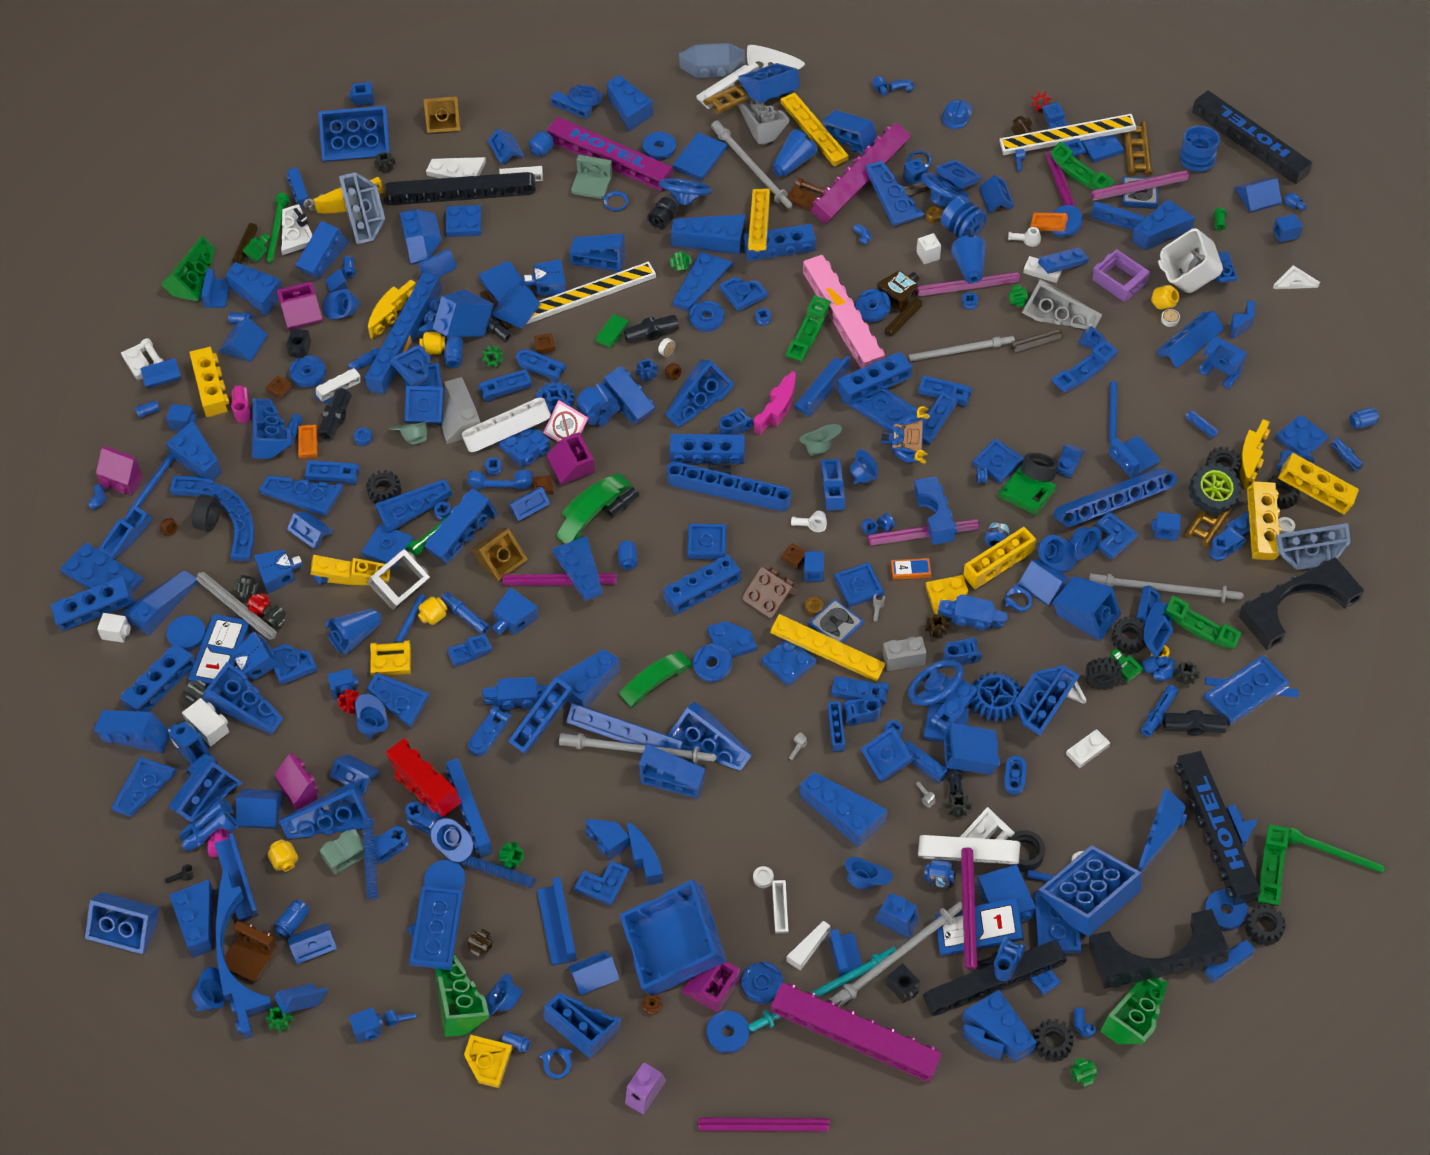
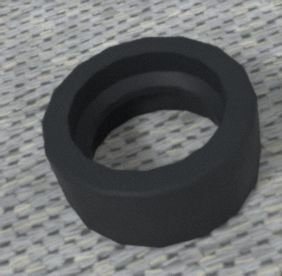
(1039, 467)
(206, 512)
(1035, 840)

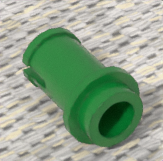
(1219, 215)

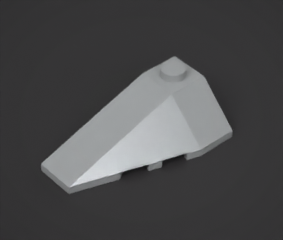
(763, 120)
(1057, 307)
(458, 410)

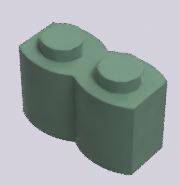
(343, 851)

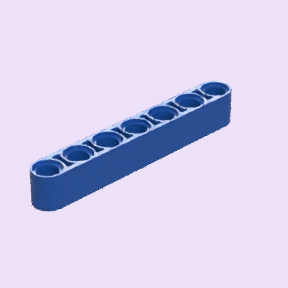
(699, 480)
(1123, 497)

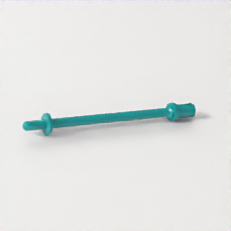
(769, 1018)

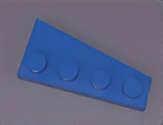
(895, 201)
(701, 278)
(302, 494)
(411, 504)
(580, 567)

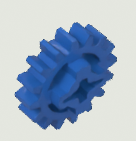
(555, 393)

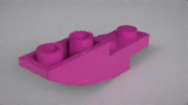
(779, 406)

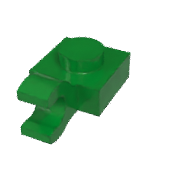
(256, 247)
(1129, 666)

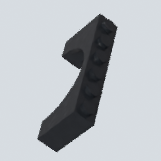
(1327, 579)
(1121, 967)

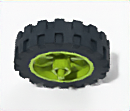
(1206, 501)

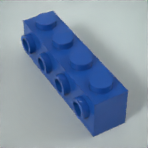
(702, 584)

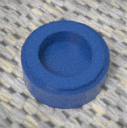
(363, 436)

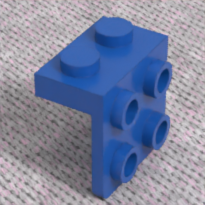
(1133, 456)

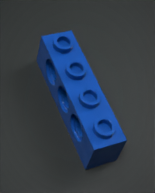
(783, 242)
(874, 378)
(707, 448)
(85, 612)
(168, 679)
(541, 715)

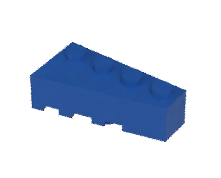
(710, 233)
(460, 526)
(843, 808)

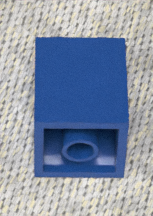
(463, 314)
(1088, 606)

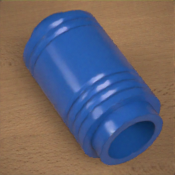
(453, 351)
(291, 918)

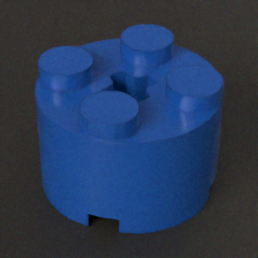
(597, 404)

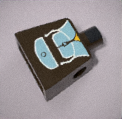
(899, 288)

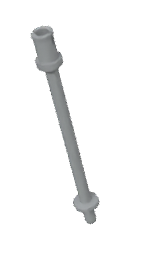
(724, 135)
(1109, 580)
(580, 741)
(850, 990)

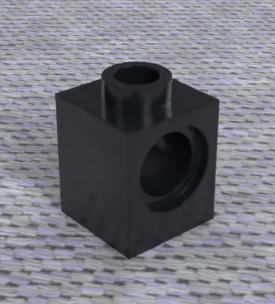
(298, 343)
(899, 975)

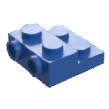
(525, 446)

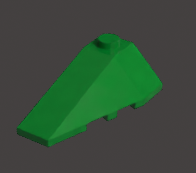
(189, 274)
(459, 1001)
(1137, 1013)

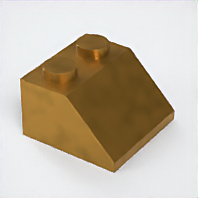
(442, 114)
(499, 553)

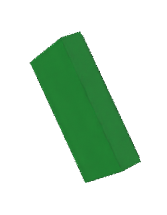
(612, 331)

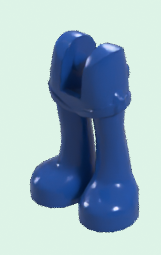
(217, 816)

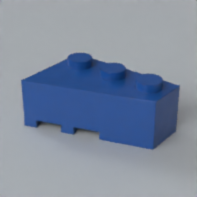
(851, 130)
(670, 772)
(202, 789)
(1001, 1025)

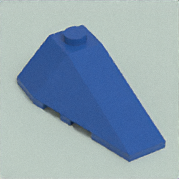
(701, 389)
(238, 698)
(330, 814)
(1164, 828)

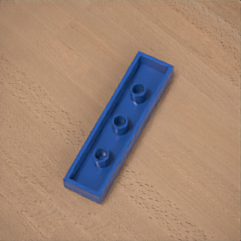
(468, 808)

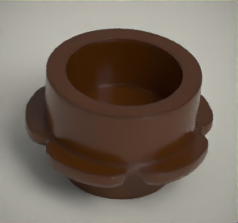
(673, 371)
(168, 526)
(652, 1010)

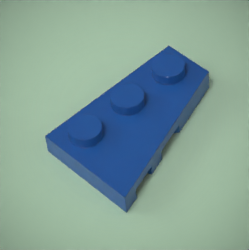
(399, 698)
(141, 786)

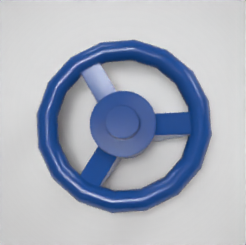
(685, 190)
(942, 190)
(936, 686)

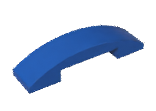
(1055, 118)
(1085, 369)

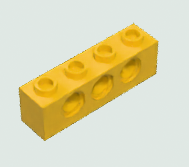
(208, 381)
(1318, 483)
(1256, 493)
(999, 558)

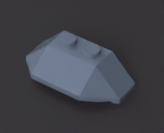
(712, 60)
(362, 206)
(1312, 546)

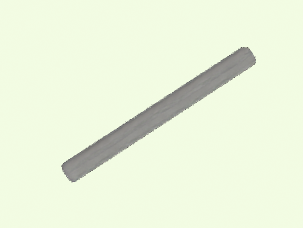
(234, 604)

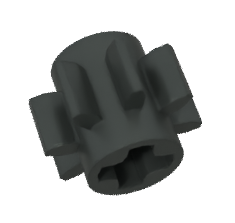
(384, 162)
(246, 586)
(274, 616)
(1186, 672)
(194, 691)
(958, 805)

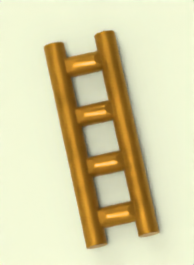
(726, 94)
(1138, 154)
(1216, 524)

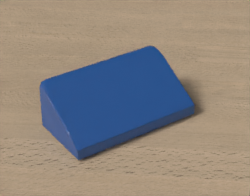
(439, 264)

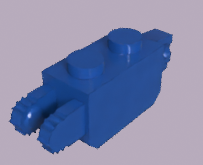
(972, 612)
(514, 693)

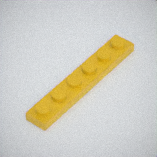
(814, 129)
(759, 219)
(828, 648)

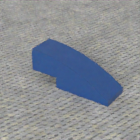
(833, 484)
(125, 532)
(1157, 628)
(644, 856)

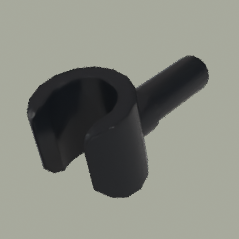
(301, 220)
(186, 876)

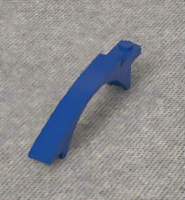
(244, 1000)

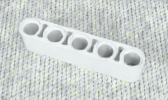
(506, 424)
(983, 849)

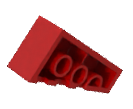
(422, 779)

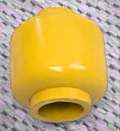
(1165, 297)
(433, 343)
(432, 610)
(282, 855)

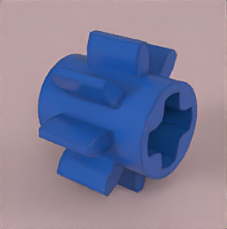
(646, 370)

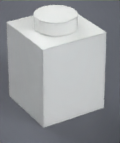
(928, 248)
(113, 627)

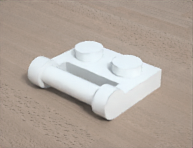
(136, 360)
(986, 826)

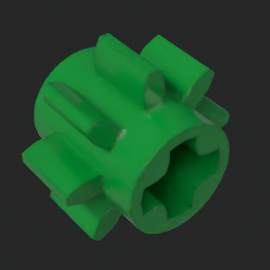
(680, 261)
(1018, 296)
(488, 355)
(511, 854)
(276, 1023)
(1083, 1071)

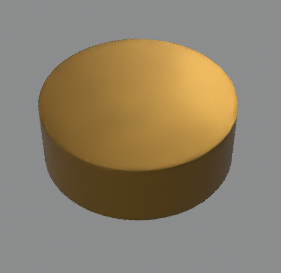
(934, 214)
(814, 605)

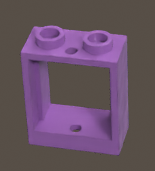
(1117, 258)

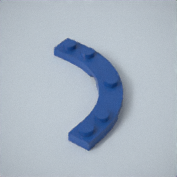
(230, 502)

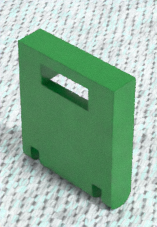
(1022, 490)

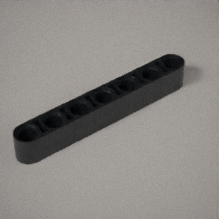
(984, 983)

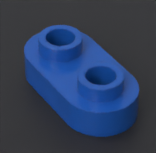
(1015, 777)

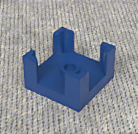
(1224, 358)

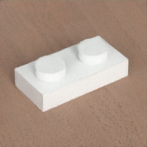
(1034, 269)
(1088, 748)

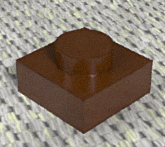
(544, 343)
(279, 387)
(545, 482)
(793, 555)

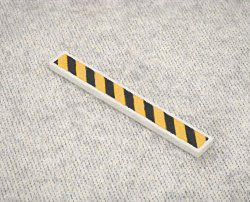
(1063, 134)
(593, 291)

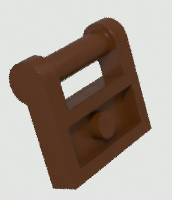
(802, 198)

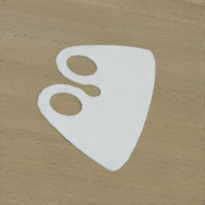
(766, 55)

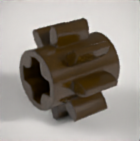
(1021, 125)
(937, 626)
(480, 942)

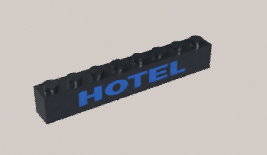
(1252, 137)
(1217, 828)

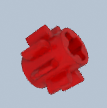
(1036, 100)
(258, 604)
(347, 701)

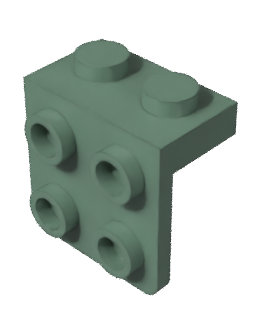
(592, 177)

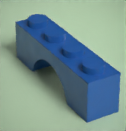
(930, 495)

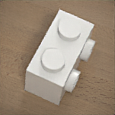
(206, 721)

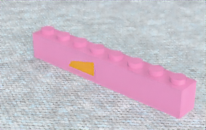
(842, 312)

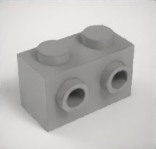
(904, 653)

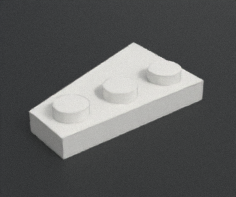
(455, 167)
(293, 235)

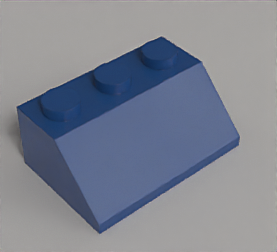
(770, 82)
(121, 922)

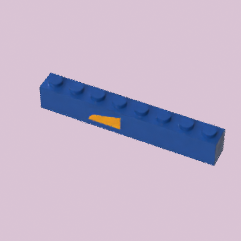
(403, 332)

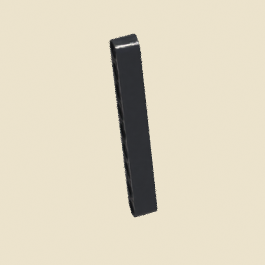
(459, 188)

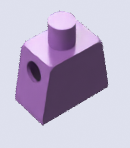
(646, 1085)

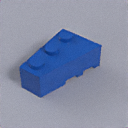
(629, 102)
(1162, 224)
(321, 250)
(599, 252)
(254, 286)
(629, 395)
(194, 453)
(591, 677)
(132, 729)
(195, 916)
(580, 1024)

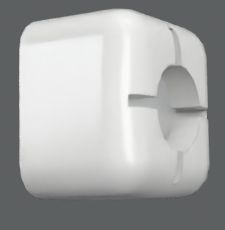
(1182, 255)

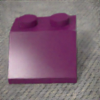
(118, 471)

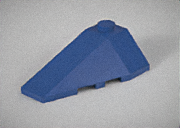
(268, 430)
(158, 603)
(703, 730)

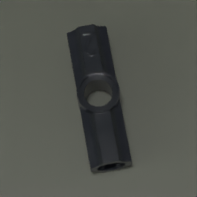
(651, 328)
(334, 414)
(1195, 722)

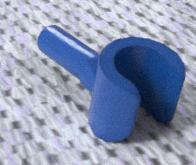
(1020, 154)
(392, 1018)

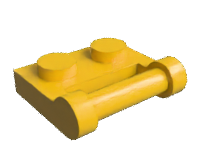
(391, 664)

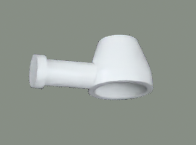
(1031, 237)
(816, 522)

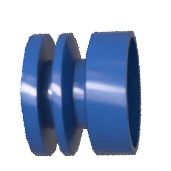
(1199, 148)
(963, 217)

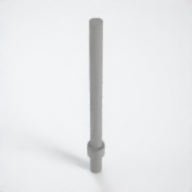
(995, 342)

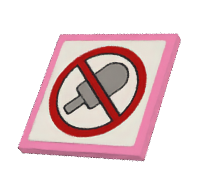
(564, 422)

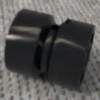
(662, 213)

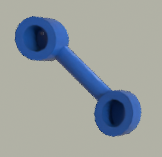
(521, 481)

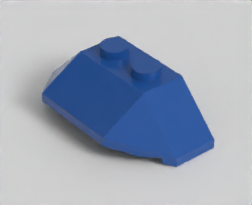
(420, 233)
(1044, 696)

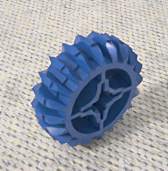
(987, 691)

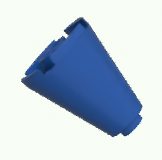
(794, 153)
(970, 257)
(351, 629)

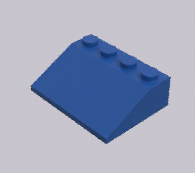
(354, 133)
(1091, 889)

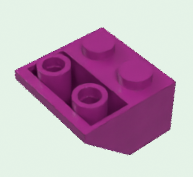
(299, 305)
(571, 459)
(296, 782)
(713, 986)

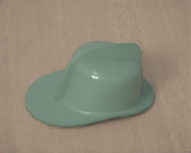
(413, 433)
(820, 439)

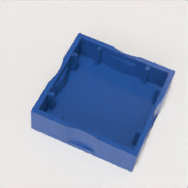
(673, 938)

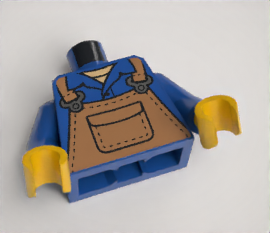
(908, 437)

